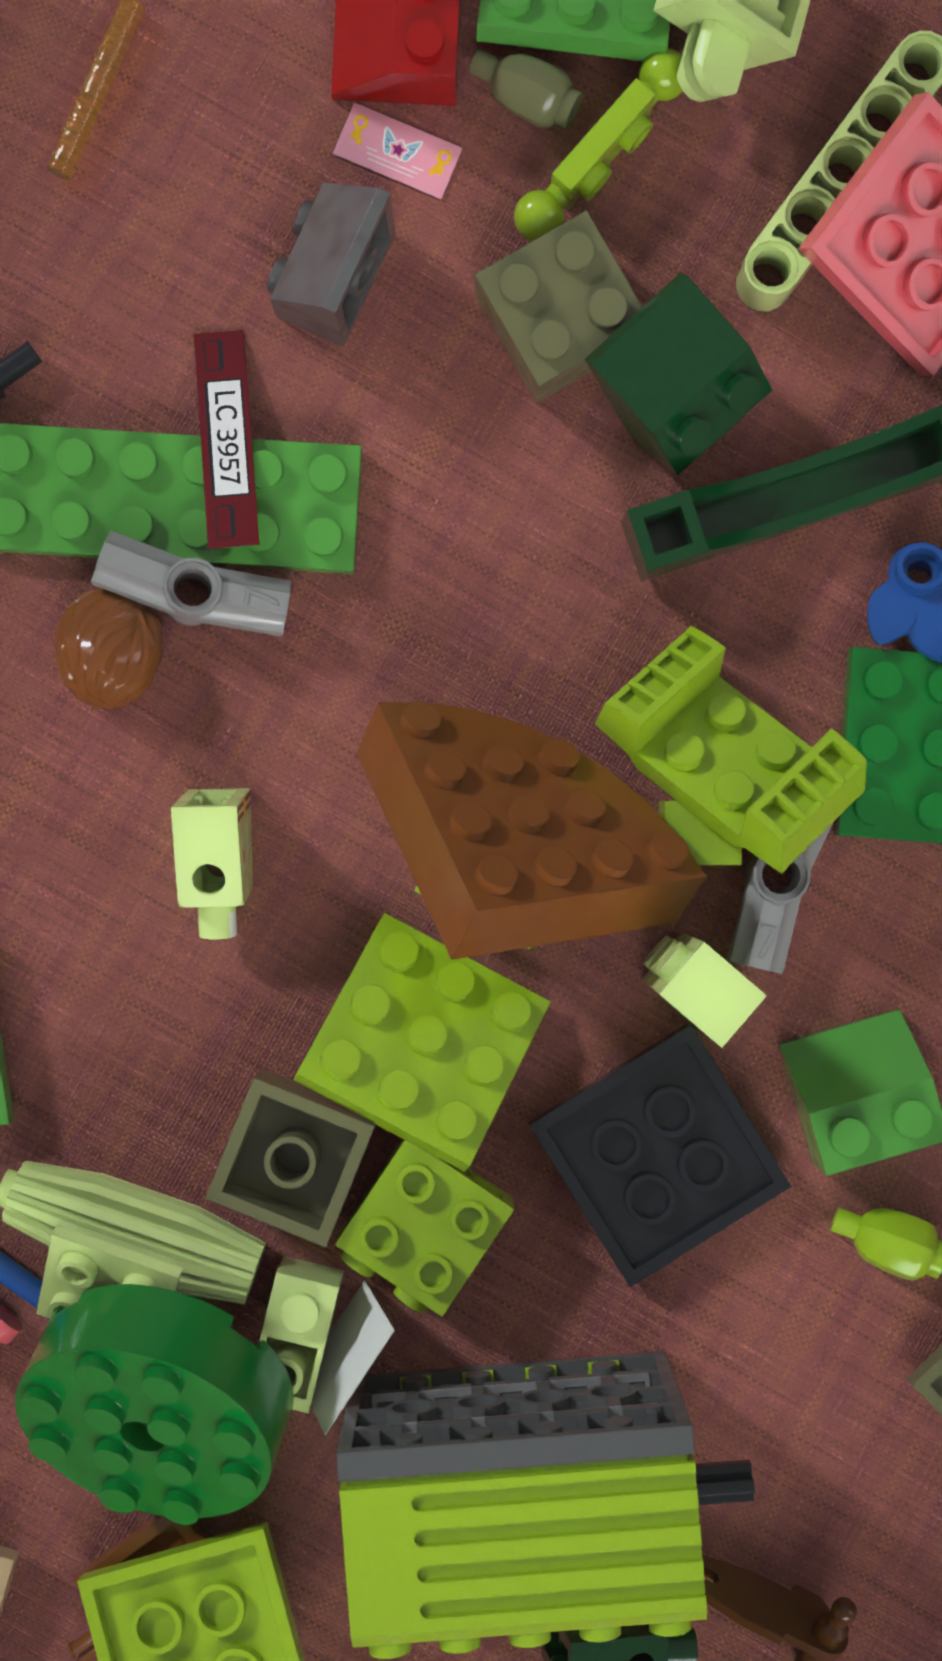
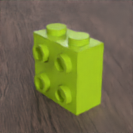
(423, 1227)

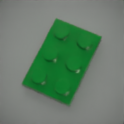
(897, 725)

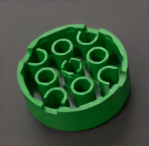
(155, 1403)

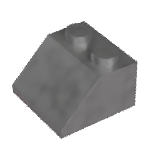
(333, 259)

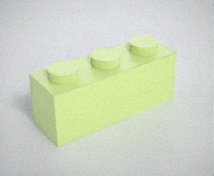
(701, 986)

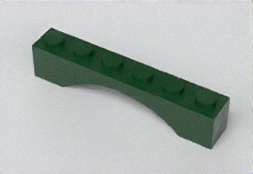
(784, 498)

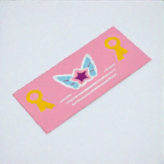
(397, 150)

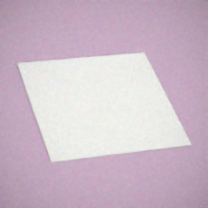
(349, 1354)

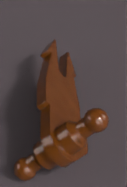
(779, 1612)

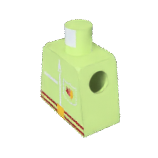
(217, 831)

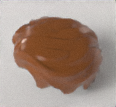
(107, 649)

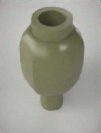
(529, 88)

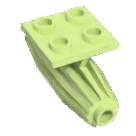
(124, 1234)

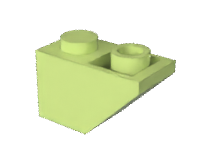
(301, 1321)

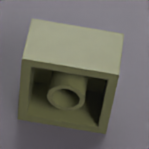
(556, 303)
(290, 1158)

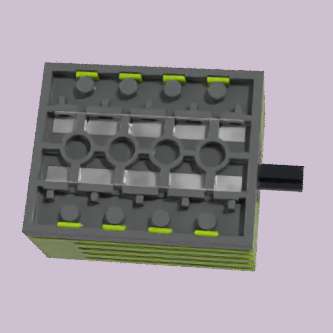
(524, 1503)

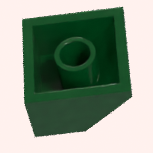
(678, 374)

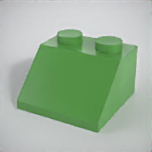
(862, 1092)

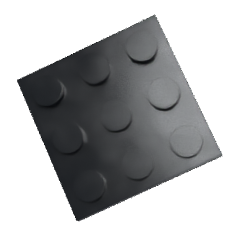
(659, 1154)

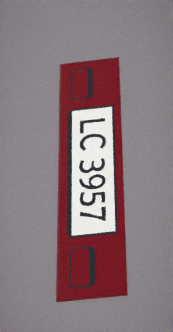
(226, 440)

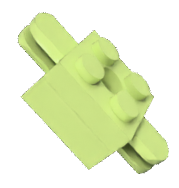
(731, 38)

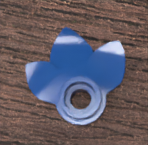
(910, 607)

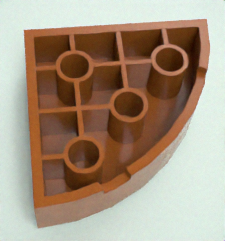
(519, 832)

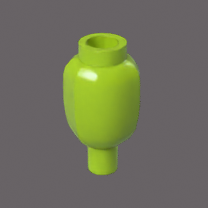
(892, 1241)

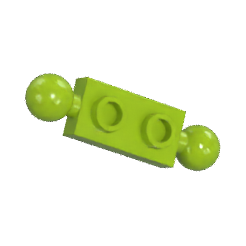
(586, 166)

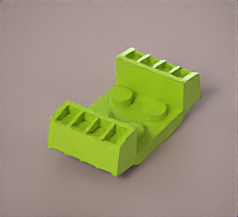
(729, 755)

